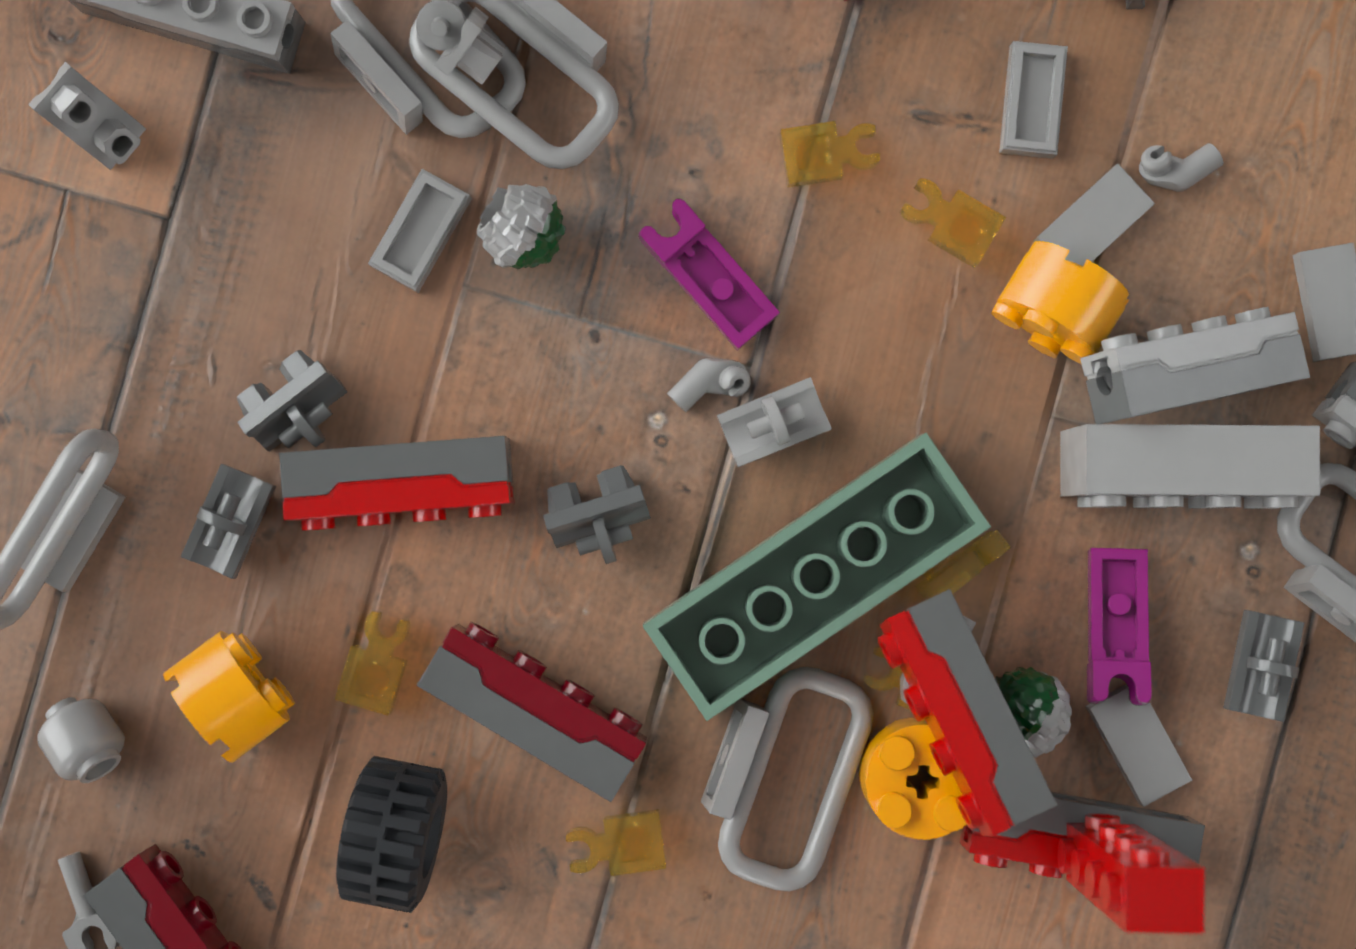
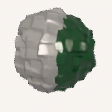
(521, 226)
(1038, 707)

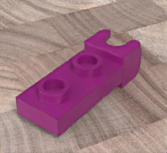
(710, 277)
(1118, 623)

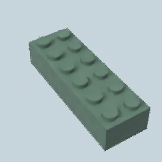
(816, 575)

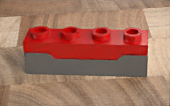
(397, 479)
(966, 715)
(1038, 838)

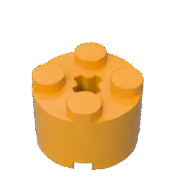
(1061, 302)
(228, 694)
(883, 780)

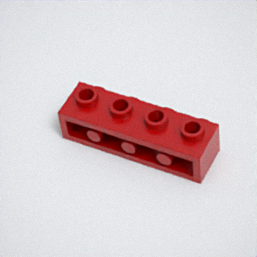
(1133, 876)

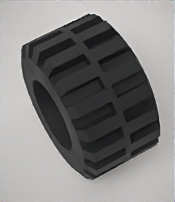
(391, 834)

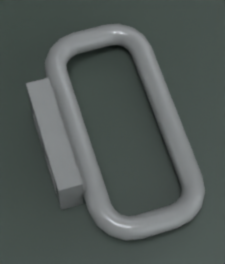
(563, 42)
(399, 87)
(61, 523)
(1323, 581)
(743, 763)

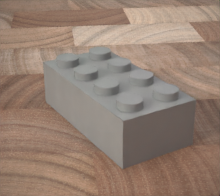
(1196, 462)

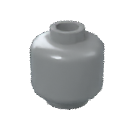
(81, 739)

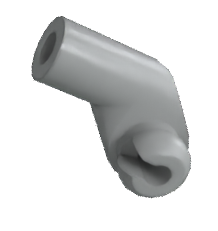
(1177, 173)
(713, 377)

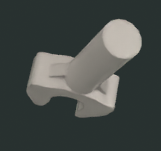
(79, 884)

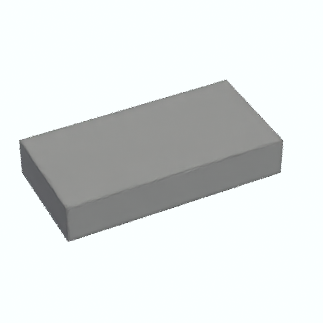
(1033, 99)
(1098, 216)
(420, 230)
(1328, 299)
(1139, 746)

